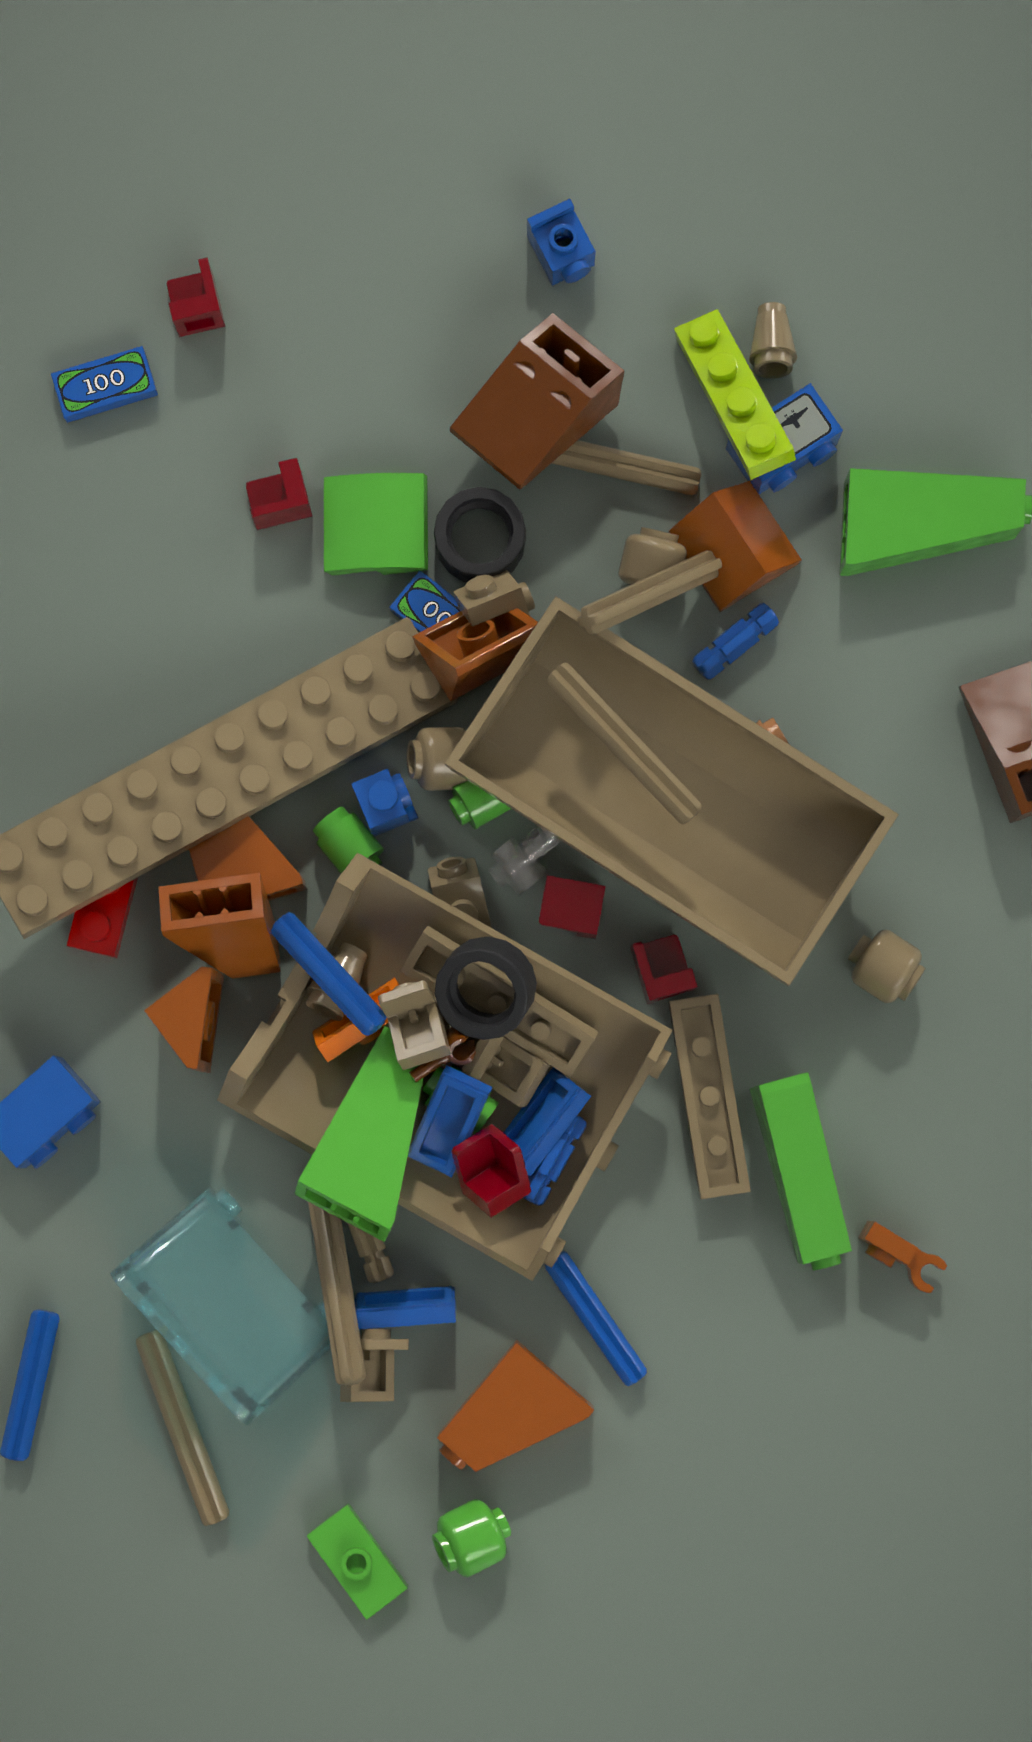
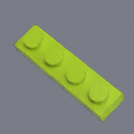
(734, 394)

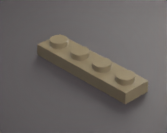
(544, 1030)
(709, 1096)

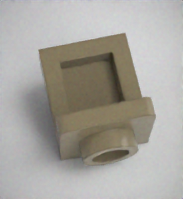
(492, 596)
(459, 884)
(415, 1024)
(507, 1069)
(379, 1367)

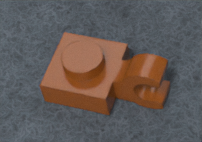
(889, 1247)

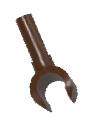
(459, 1055)

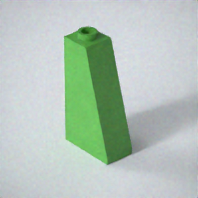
(920, 516)
(366, 1146)
(802, 1169)

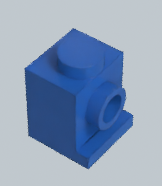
(553, 226)
(384, 801)

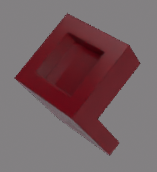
(195, 301)
(279, 497)
(572, 906)
(662, 968)
(491, 1170)

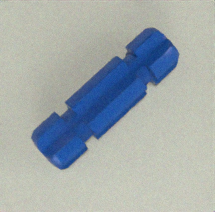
(735, 641)
(554, 1163)

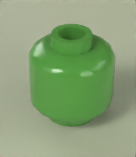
(471, 1538)

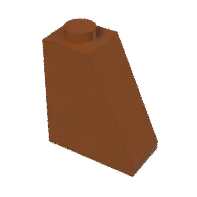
(246, 851)
(223, 923)
(510, 1411)

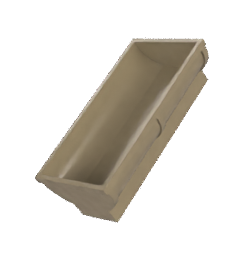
(773, 828)

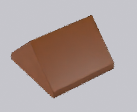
(745, 538)
(468, 655)
(190, 1016)

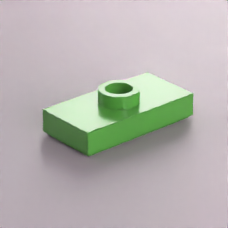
(357, 1561)

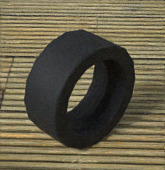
(479, 499)
(467, 1018)

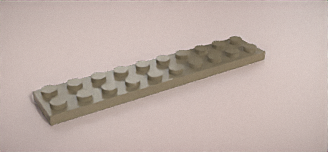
(215, 777)

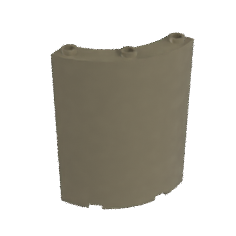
(296, 1092)

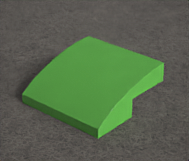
(375, 523)

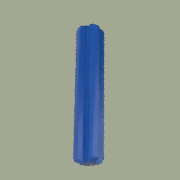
(328, 974)
(597, 1320)
(29, 1385)

